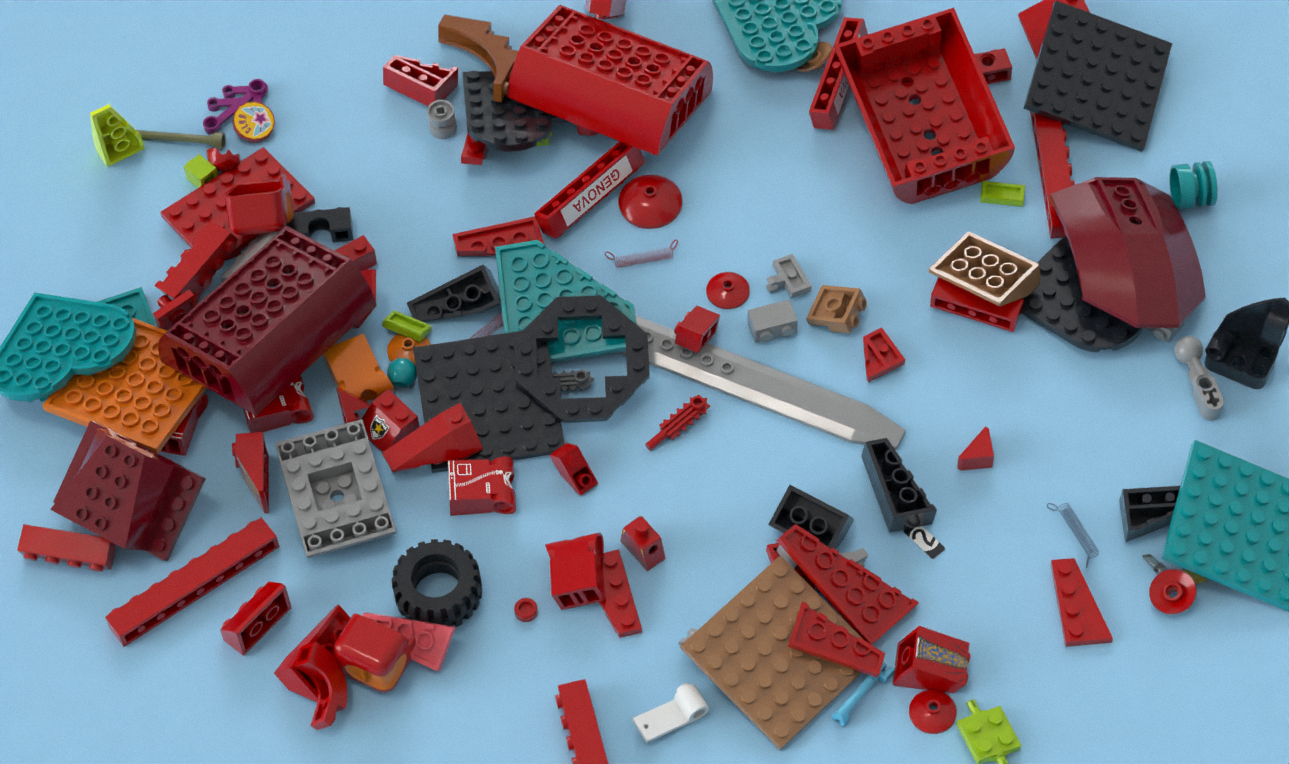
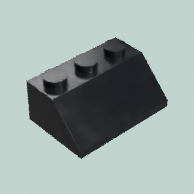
(813, 516)

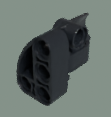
(1246, 339)

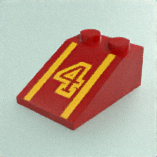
(253, 460)

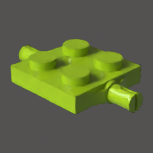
(988, 734)

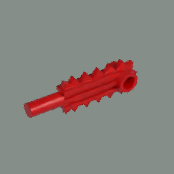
(679, 421)

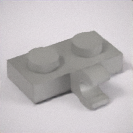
(789, 275)

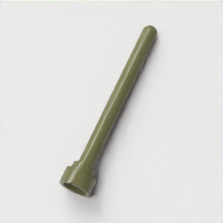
(216, 140)

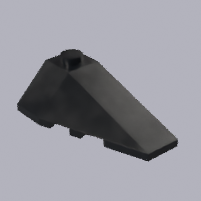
(462, 296)

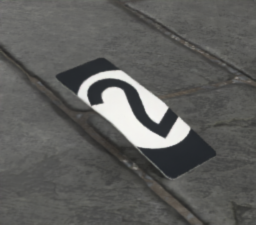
(925, 541)

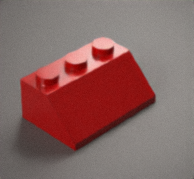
(256, 617)

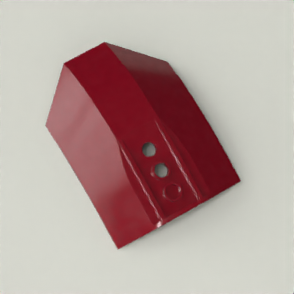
(1128, 269)

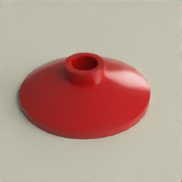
(727, 297)
(1168, 582)
(932, 720)

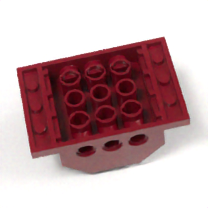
(127, 492)

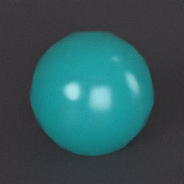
(402, 372)

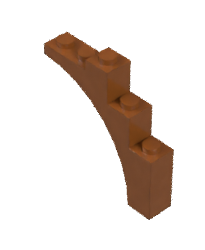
(479, 40)

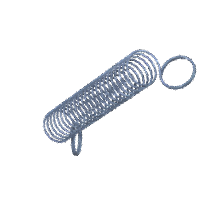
(1077, 519)

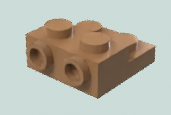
(837, 308)

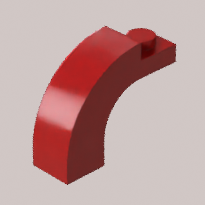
(329, 681)

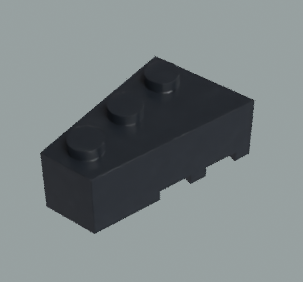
(1146, 509)

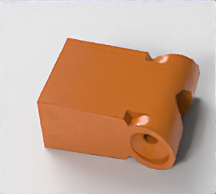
(356, 369)

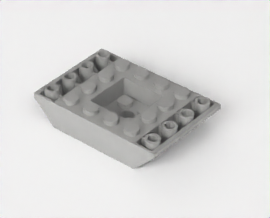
(329, 465)

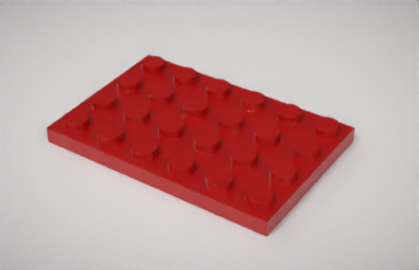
(208, 203)

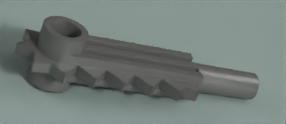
(574, 380)

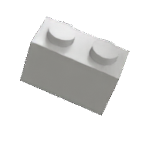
(772, 321)

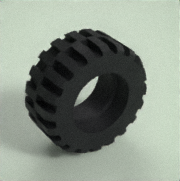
(432, 559)

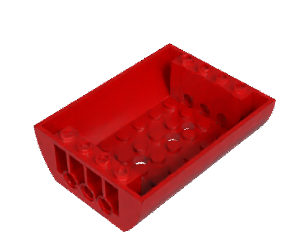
(589, 77)
(952, 106)

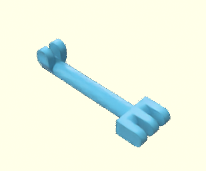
(842, 713)

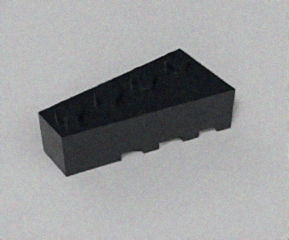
(897, 494)

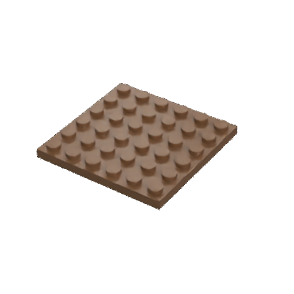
(749, 656)

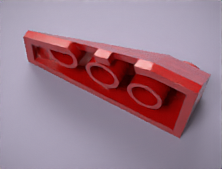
(438, 440)
(326, 635)

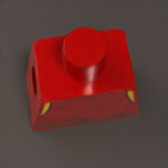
(640, 539)

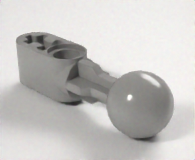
(1189, 351)

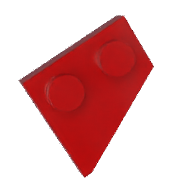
(880, 354)

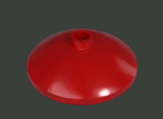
(652, 209)

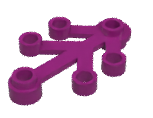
(256, 90)

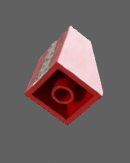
(931, 661)

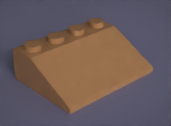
(987, 270)

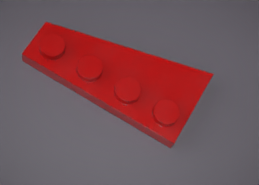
(484, 240)
(619, 600)
(1078, 611)
(831, 642)

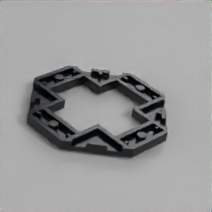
(614, 326)

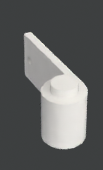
(684, 709)

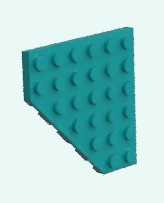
(533, 278)

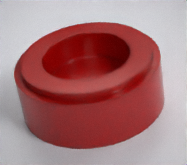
(526, 609)

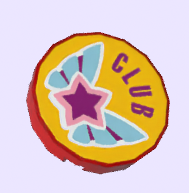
(253, 121)

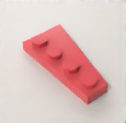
(431, 638)

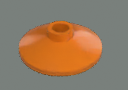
(398, 349)

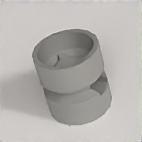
(441, 119)

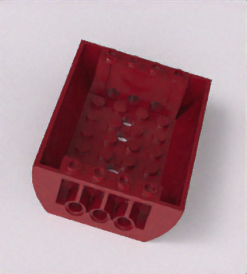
(285, 325)

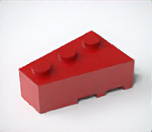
(419, 80)

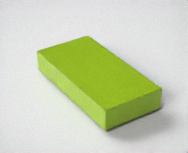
(1002, 193)
(406, 326)

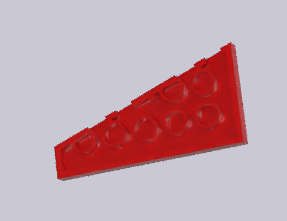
(853, 590)

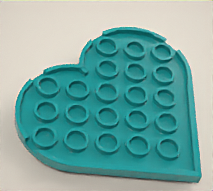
(776, 32)
(59, 340)

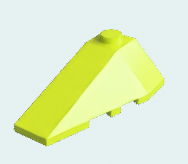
(113, 135)

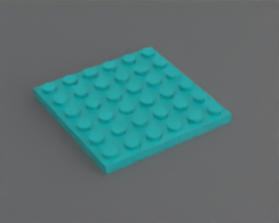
(1232, 525)

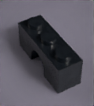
(336, 221)

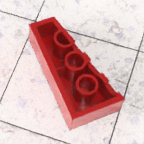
(606, 8)
(199, 263)

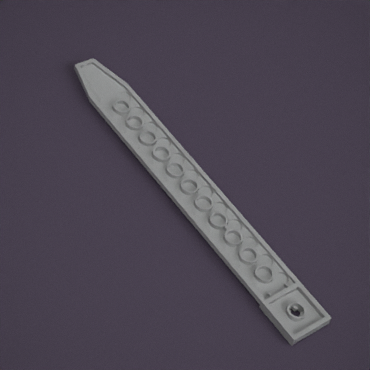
(769, 388)

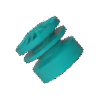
(1193, 185)

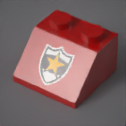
(388, 421)

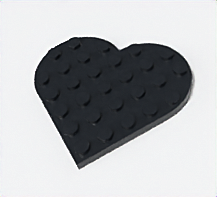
(503, 124)
(1060, 307)

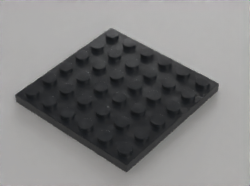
(1098, 76)
(483, 380)

